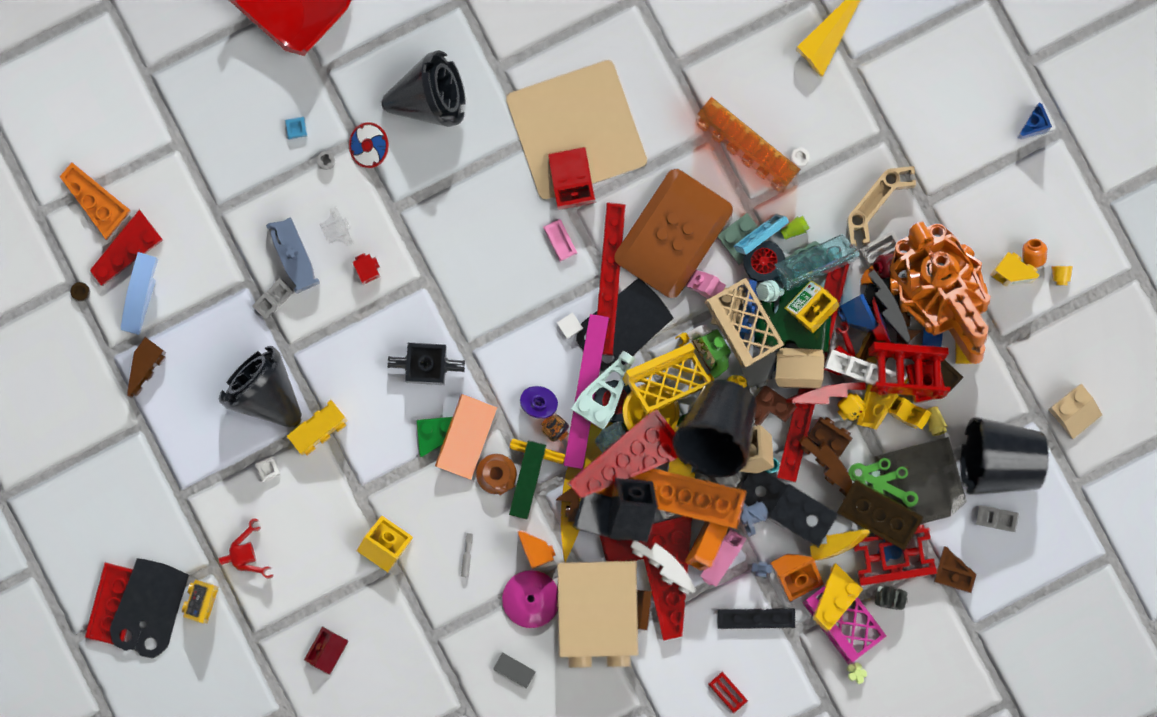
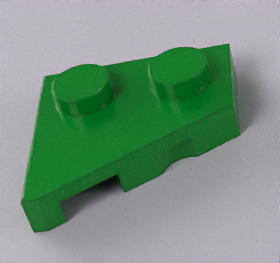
(432, 433)

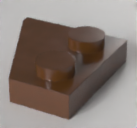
(954, 573)

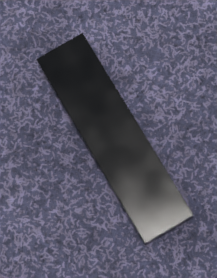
(756, 618)

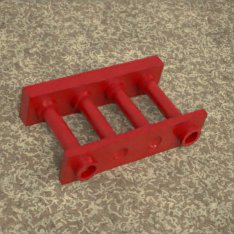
(917, 354)

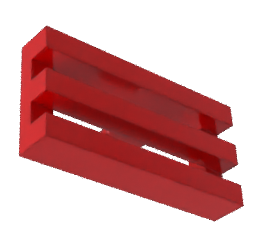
(716, 679)

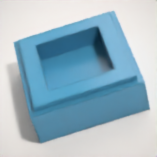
(296, 128)

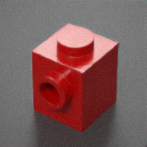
(366, 268)

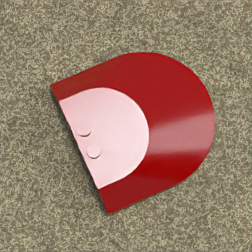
(294, 23)

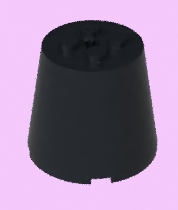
(717, 430)
(1002, 458)

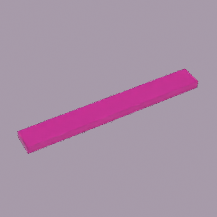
(588, 374)

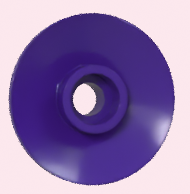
(540, 396)

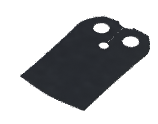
(638, 319)
(151, 597)

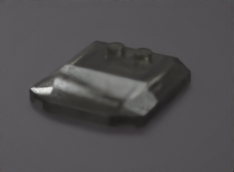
(930, 475)

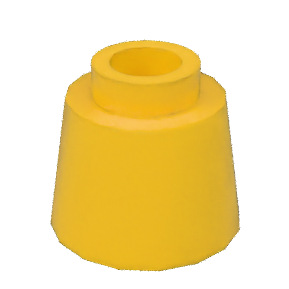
(1062, 274)

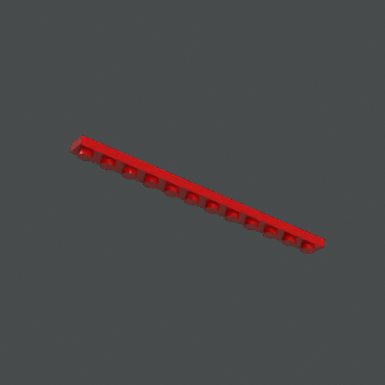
(803, 413)

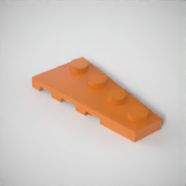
(97, 202)

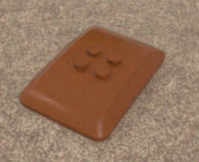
(673, 233)

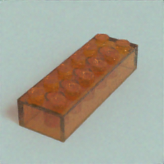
(747, 145)

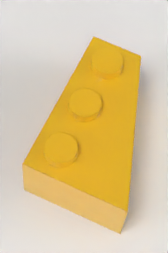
(317, 428)

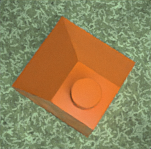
(536, 550)
(797, 575)

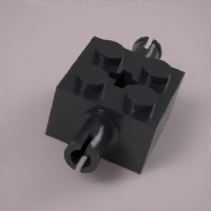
(417, 354)

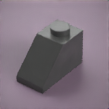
(761, 370)

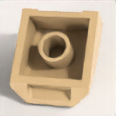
(799, 368)

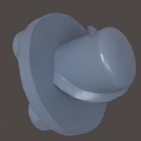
(752, 515)

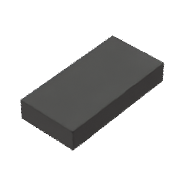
(514, 670)

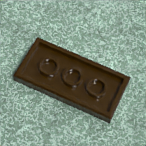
(880, 514)

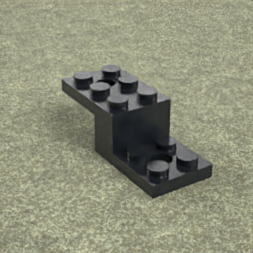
(790, 507)

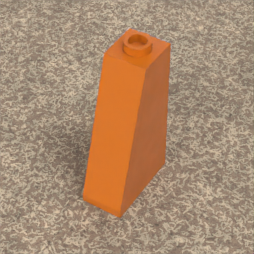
(706, 546)

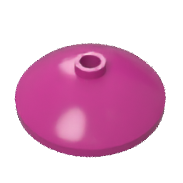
(526, 613)

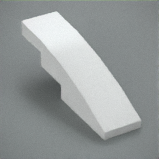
(857, 368)

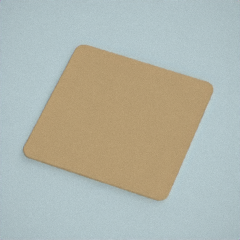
(574, 113)

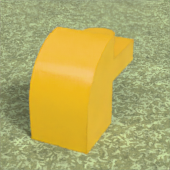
(909, 413)

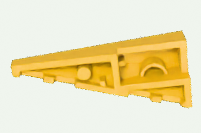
(823, 41)

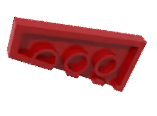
(134, 238)

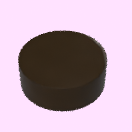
(80, 291)

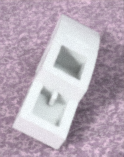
(671, 571)

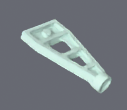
(591, 410)

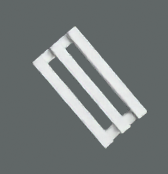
(867, 255)

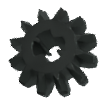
(891, 598)

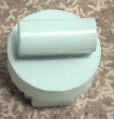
(769, 291)

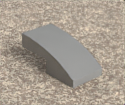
(273, 298)
(997, 518)

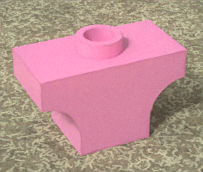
(705, 284)

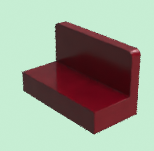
(326, 650)

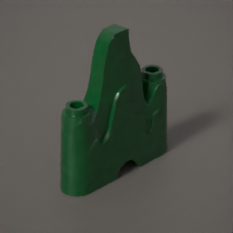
(789, 328)

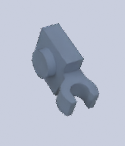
(761, 569)

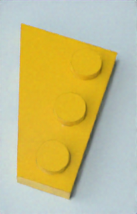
(876, 408)
(837, 597)

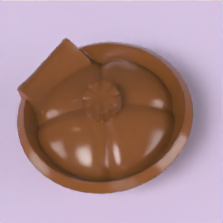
(496, 474)

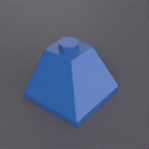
(858, 314)

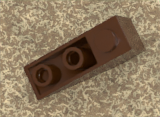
(144, 361)

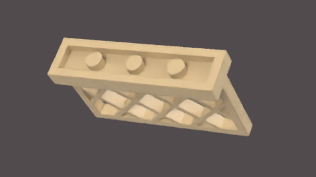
(729, 331)

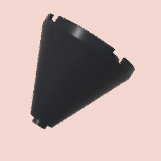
(429, 92)
(263, 390)

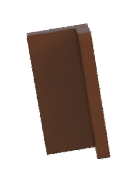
(643, 604)

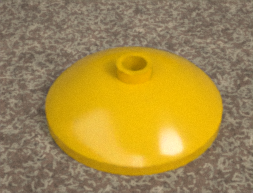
(633, 412)

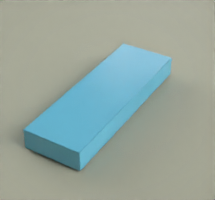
(761, 233)

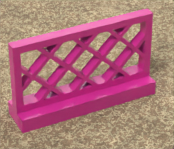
(840, 640)

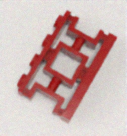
(896, 570)

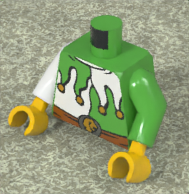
(710, 347)

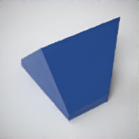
(1036, 124)

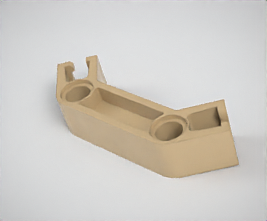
(875, 199)

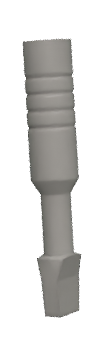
(467, 556)

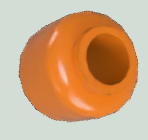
(1034, 253)

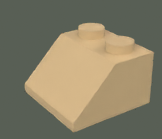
(1076, 411)
(760, 451)

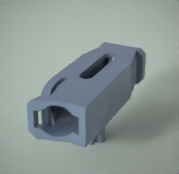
(293, 255)

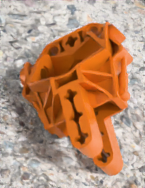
(938, 303)

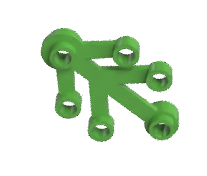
(880, 482)

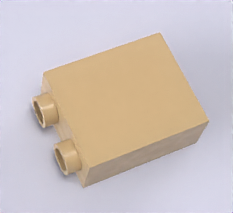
(598, 612)

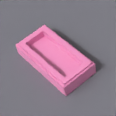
(560, 240)

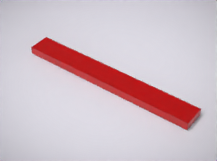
(610, 271)

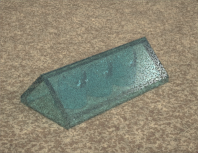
(816, 262)

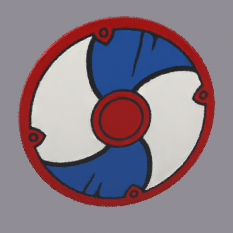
(368, 145)

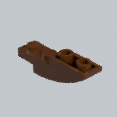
(835, 470)

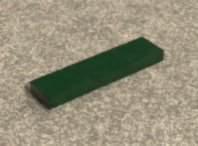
(527, 479)

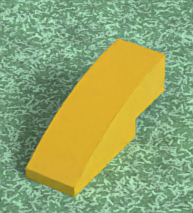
(837, 544)

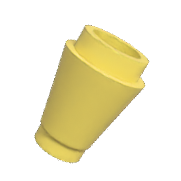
(936, 423)

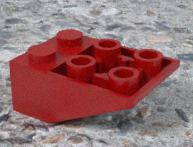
(571, 178)

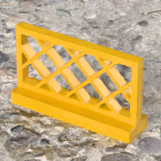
(656, 367)

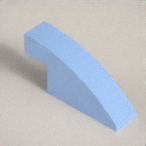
(139, 293)

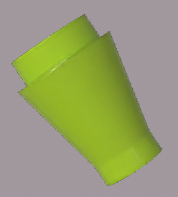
(795, 227)

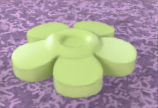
(856, 672)

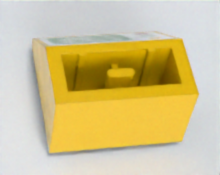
(1013, 271)
(812, 306)

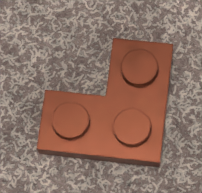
(772, 402)

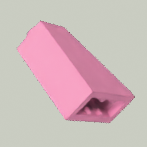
(727, 553)

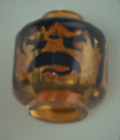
(555, 428)

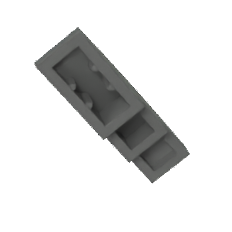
(892, 313)

